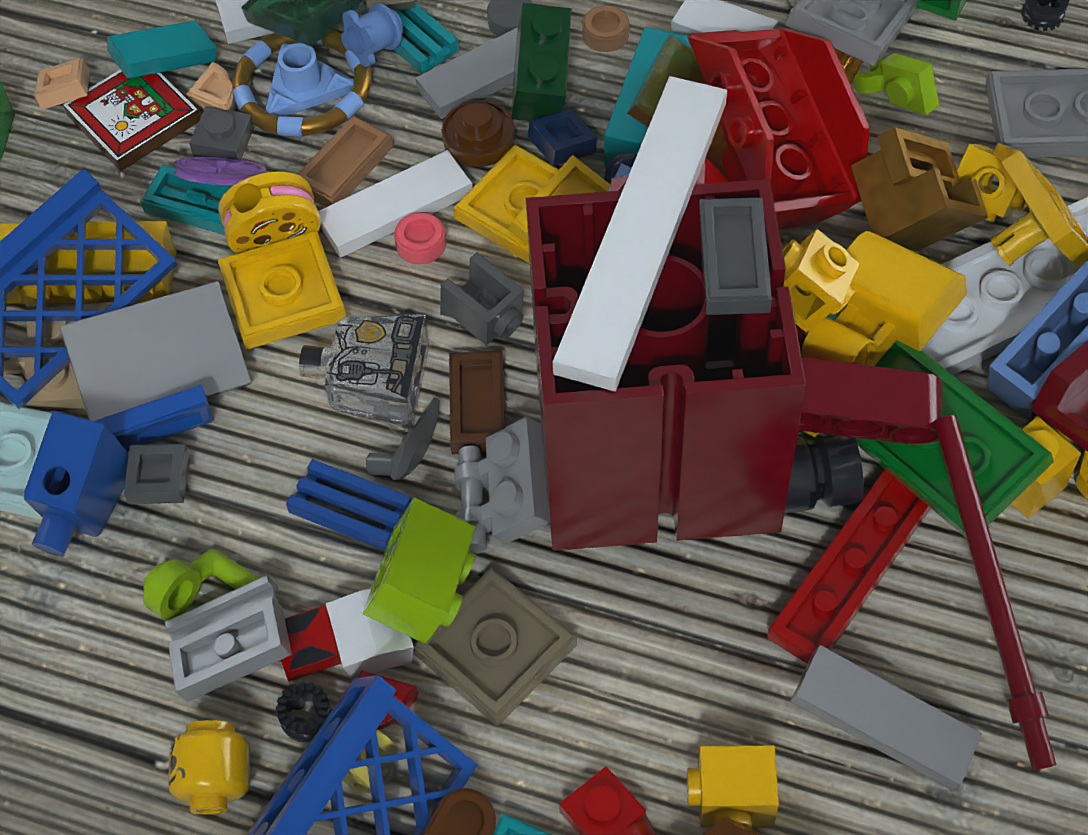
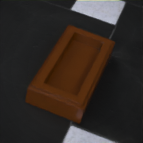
(475, 398)

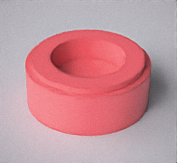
(420, 238)

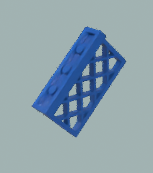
(38, 238)
(334, 752)

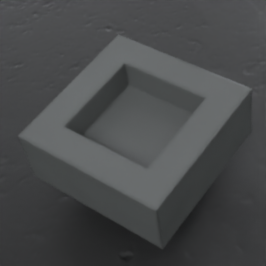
(222, 134)
(156, 474)

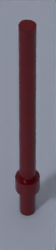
(1026, 705)

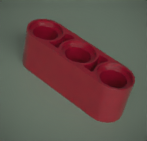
(870, 402)

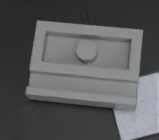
(227, 638)

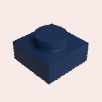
(562, 136)

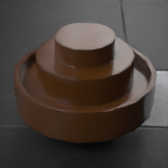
(478, 133)

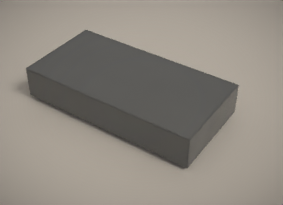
(734, 256)

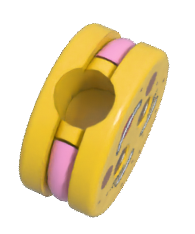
(267, 210)

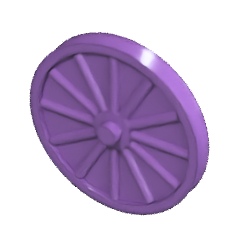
(216, 170)

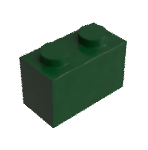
(540, 61)

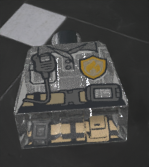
(373, 367)

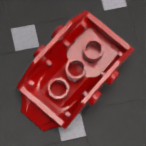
(787, 118)

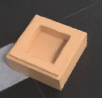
(62, 83)

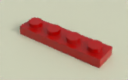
(849, 569)

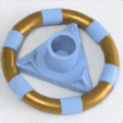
(300, 84)

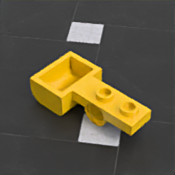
(894, 299)

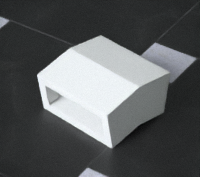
(363, 641)

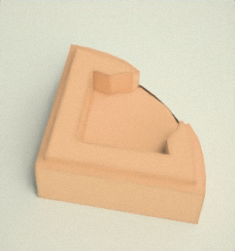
(213, 90)

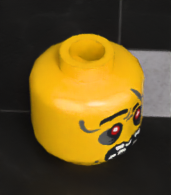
(209, 766)

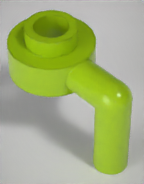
(174, 584)

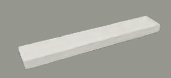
(640, 235)

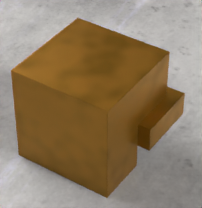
(915, 190)

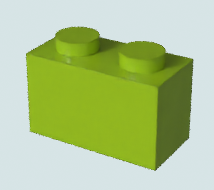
(421, 572)

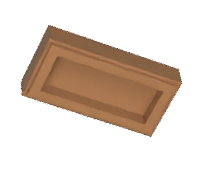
(346, 160)

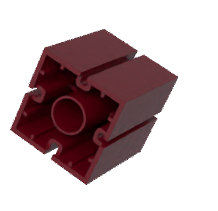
(701, 407)

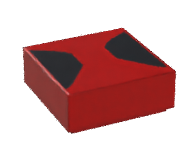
(311, 644)

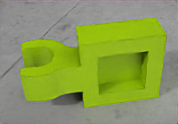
(905, 80)

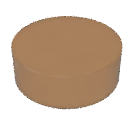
(605, 28)

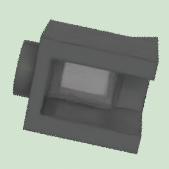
(486, 304)

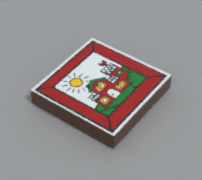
(132, 115)

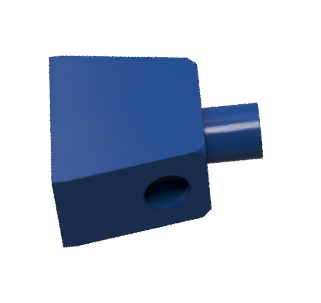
(74, 481)

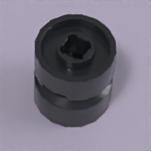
(825, 472)

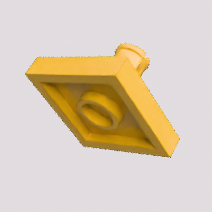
(1047, 217)

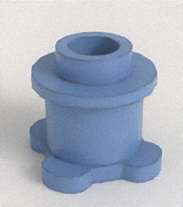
(371, 32)

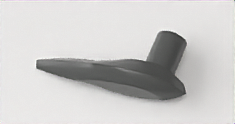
(411, 449)

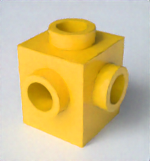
(983, 164)
(817, 278)

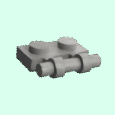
(515, 484)

